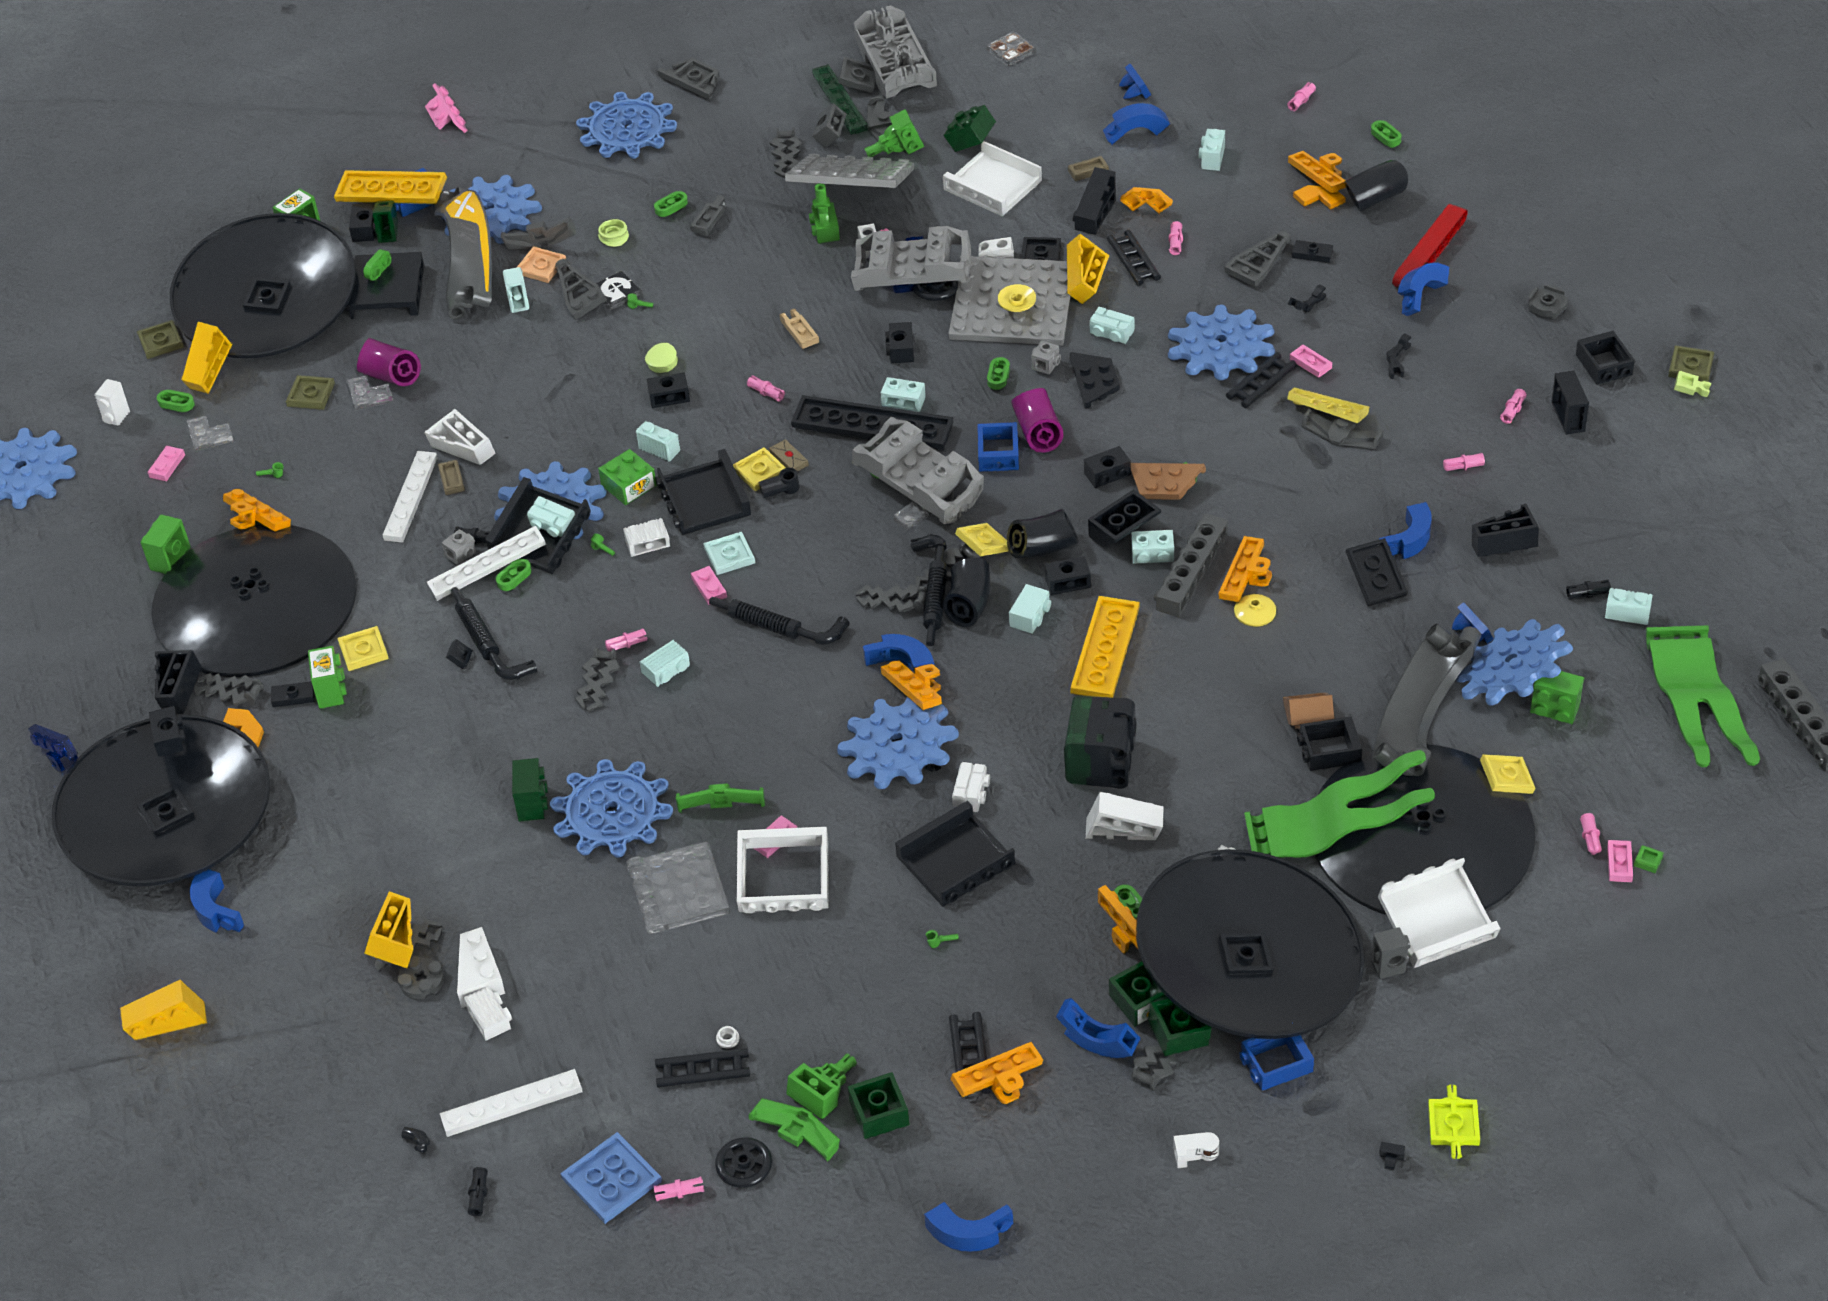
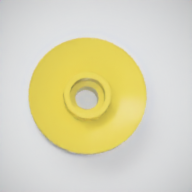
(1016, 298)
(1255, 610)

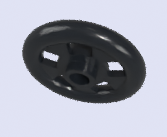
(936, 290)
(751, 1178)

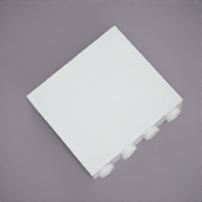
(994, 179)
(1437, 912)

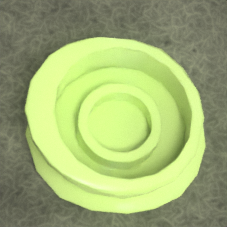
(613, 232)
(661, 358)

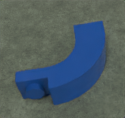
(1133, 117)
(1411, 286)
(1416, 536)
(898, 648)
(203, 894)
(1099, 1038)
(967, 1234)

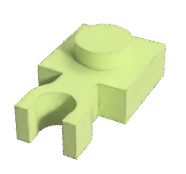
(1689, 384)

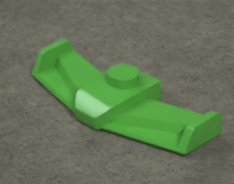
(719, 797)
(796, 1125)

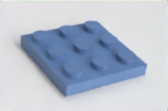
(611, 1177)

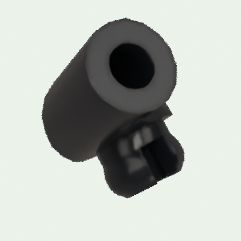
(417, 1136)

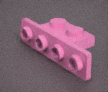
(442, 109)

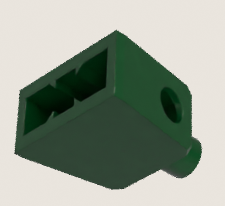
(385, 215)

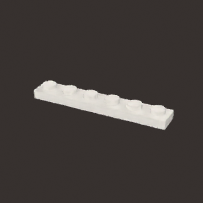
(410, 496)
(486, 562)
(510, 1102)

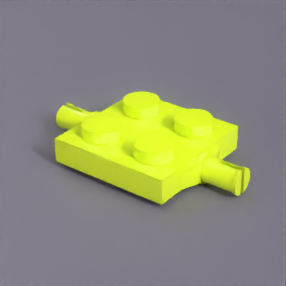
(1454, 1122)

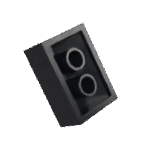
(1121, 518)

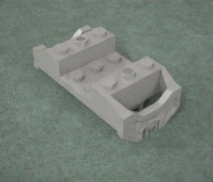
(893, 51)
(911, 260)
(918, 470)

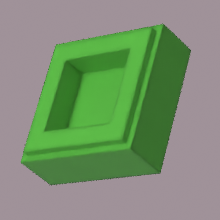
(1648, 859)

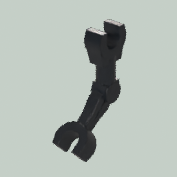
(1317, 296)
(1395, 366)

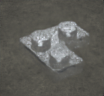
(366, 397)
(206, 437)

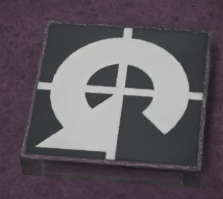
(617, 289)

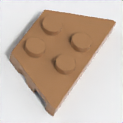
(1165, 479)

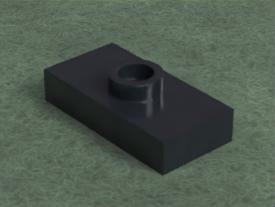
(1312, 251)
(292, 694)

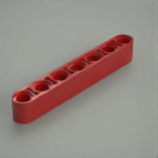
(1433, 241)

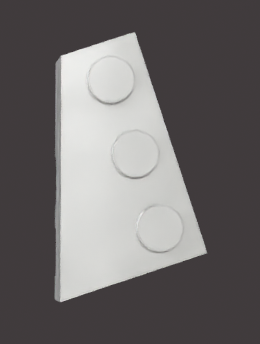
(460, 438)
(1124, 817)
(476, 966)

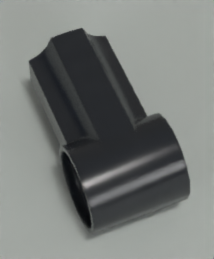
(785, 482)

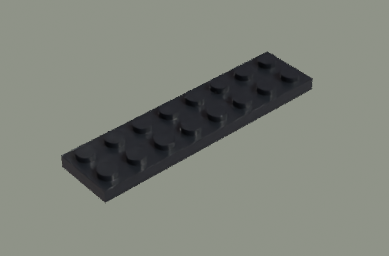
(866, 420)

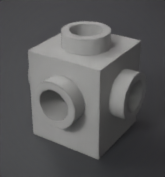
(1045, 357)
(459, 547)

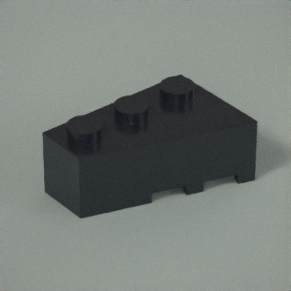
(1096, 201)
(1507, 533)
(175, 678)

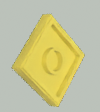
(757, 468)
(983, 539)
(363, 648)
(1507, 774)

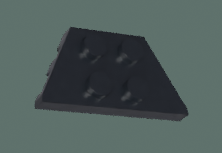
(1094, 377)

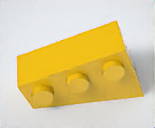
(1084, 268)
(205, 357)
(392, 932)
(163, 1011)

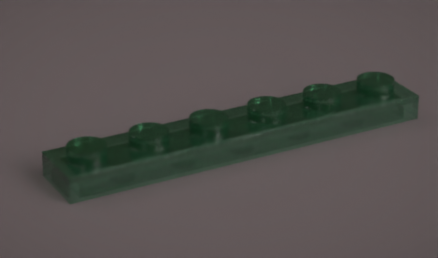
(837, 94)

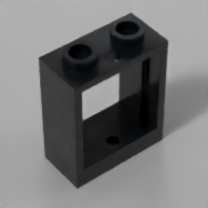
(1607, 342)
(1570, 402)
(1329, 729)

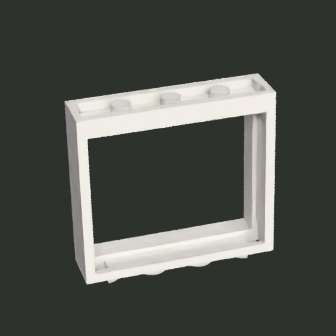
(781, 838)

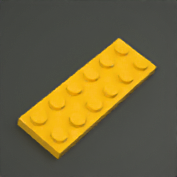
(390, 185)
(1105, 647)

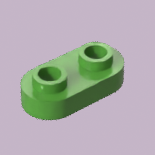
(1386, 133)
(670, 203)
(377, 264)
(998, 373)
(175, 400)
(513, 574)
(1133, 898)

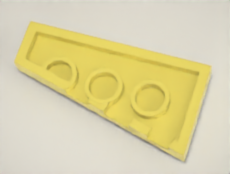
(1337, 407)

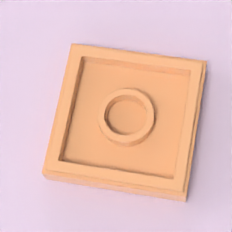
(540, 264)

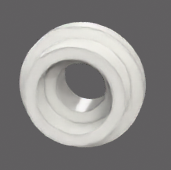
(727, 1032)

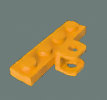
(1320, 171)
(251, 509)
(1246, 568)
(915, 685)
(1125, 931)
(999, 1072)

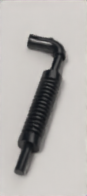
(936, 583)
(778, 623)
(485, 641)

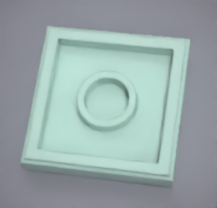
(729, 553)

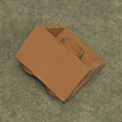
(1308, 708)

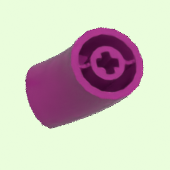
(388, 363)
(1038, 420)

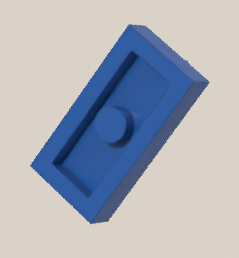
(1135, 82)
(1467, 618)

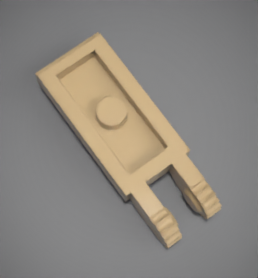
(799, 329)

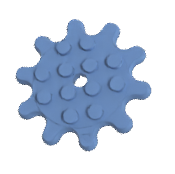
(643, 121)
(508, 202)
(1203, 350)
(42, 466)
(567, 485)
(1514, 662)
(906, 758)
(608, 788)

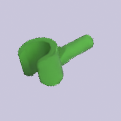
(633, 302)
(276, 471)
(597, 542)
(934, 940)

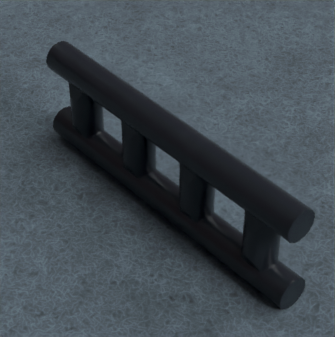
(1131, 265)
(1261, 389)
(959, 1045)
(690, 1061)

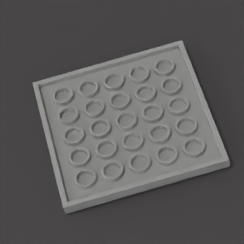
(850, 171)
(981, 318)

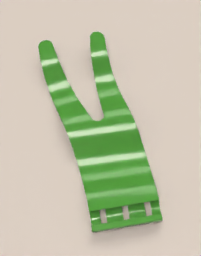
(1688, 676)
(1319, 823)

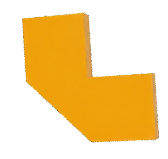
(1314, 193)
(1153, 197)
(246, 723)

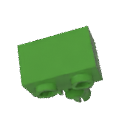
(897, 137)
(823, 217)
(819, 1086)

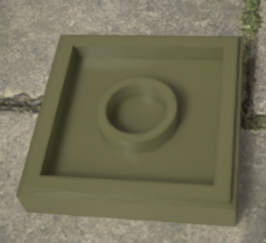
(160, 339)
(1691, 361)
(310, 392)

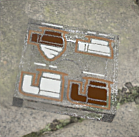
(1011, 48)

